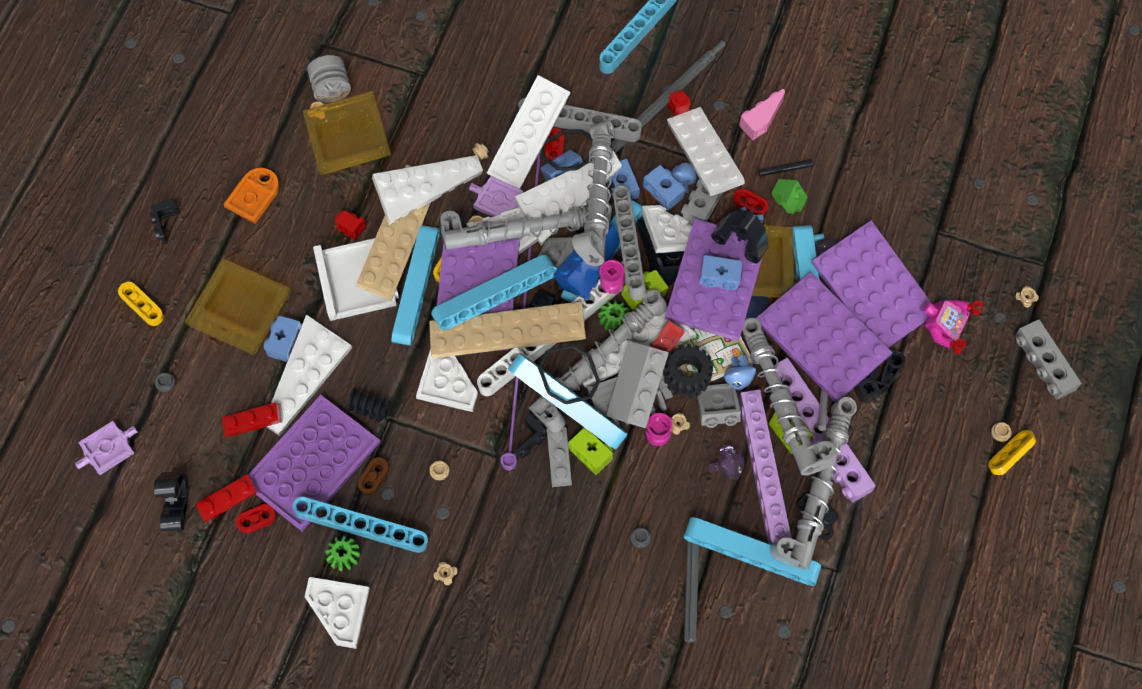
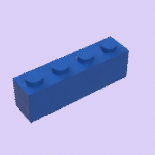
(578, 276)

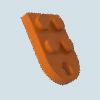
(252, 195)

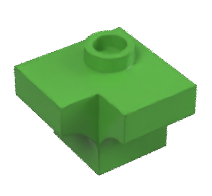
(789, 195)

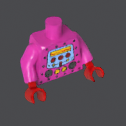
(947, 321)

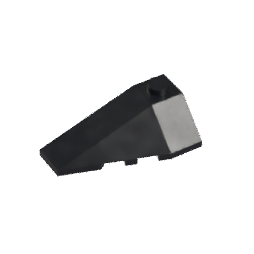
(665, 263)

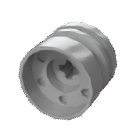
(328, 78)

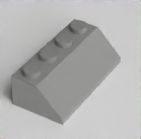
(637, 384)

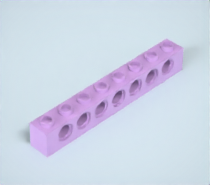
(808, 403)
(764, 466)

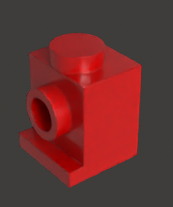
(678, 103)
(350, 224)

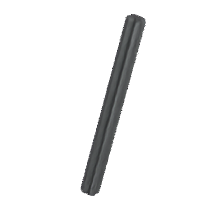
(691, 592)

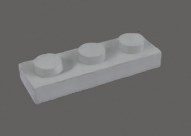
(559, 458)

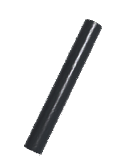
(784, 168)

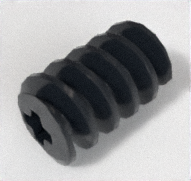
(368, 406)

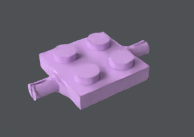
(495, 197)
(106, 447)

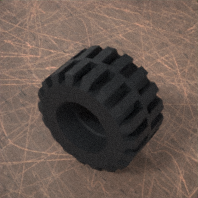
(690, 356)

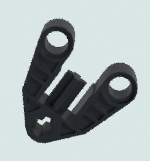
(746, 226)
(888, 375)
(174, 488)

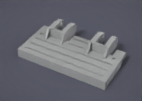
(605, 390)

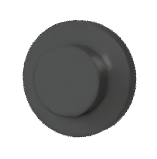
(164, 382)
(640, 537)

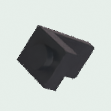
(160, 211)
(536, 427)

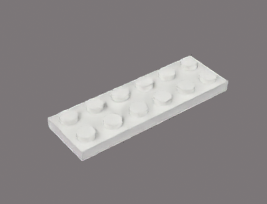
(528, 132)
(705, 151)

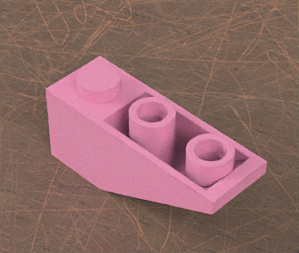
(759, 118)

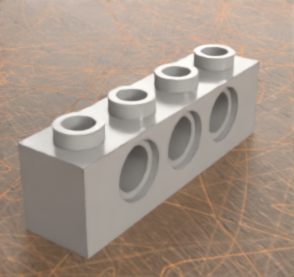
(700, 204)
(1047, 349)

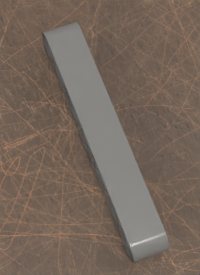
(590, 117)
(629, 243)

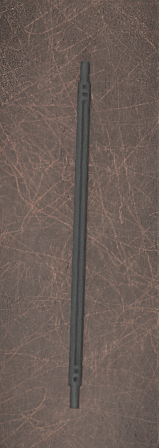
(678, 85)

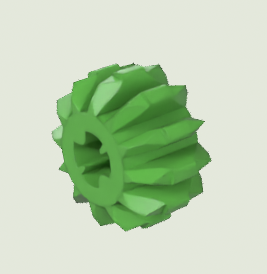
(609, 310)
(346, 560)

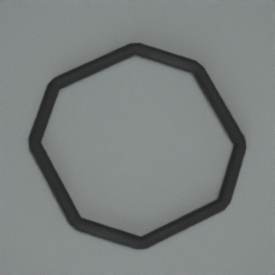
(556, 136)
(545, 382)

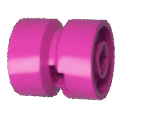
(612, 276)
(658, 429)

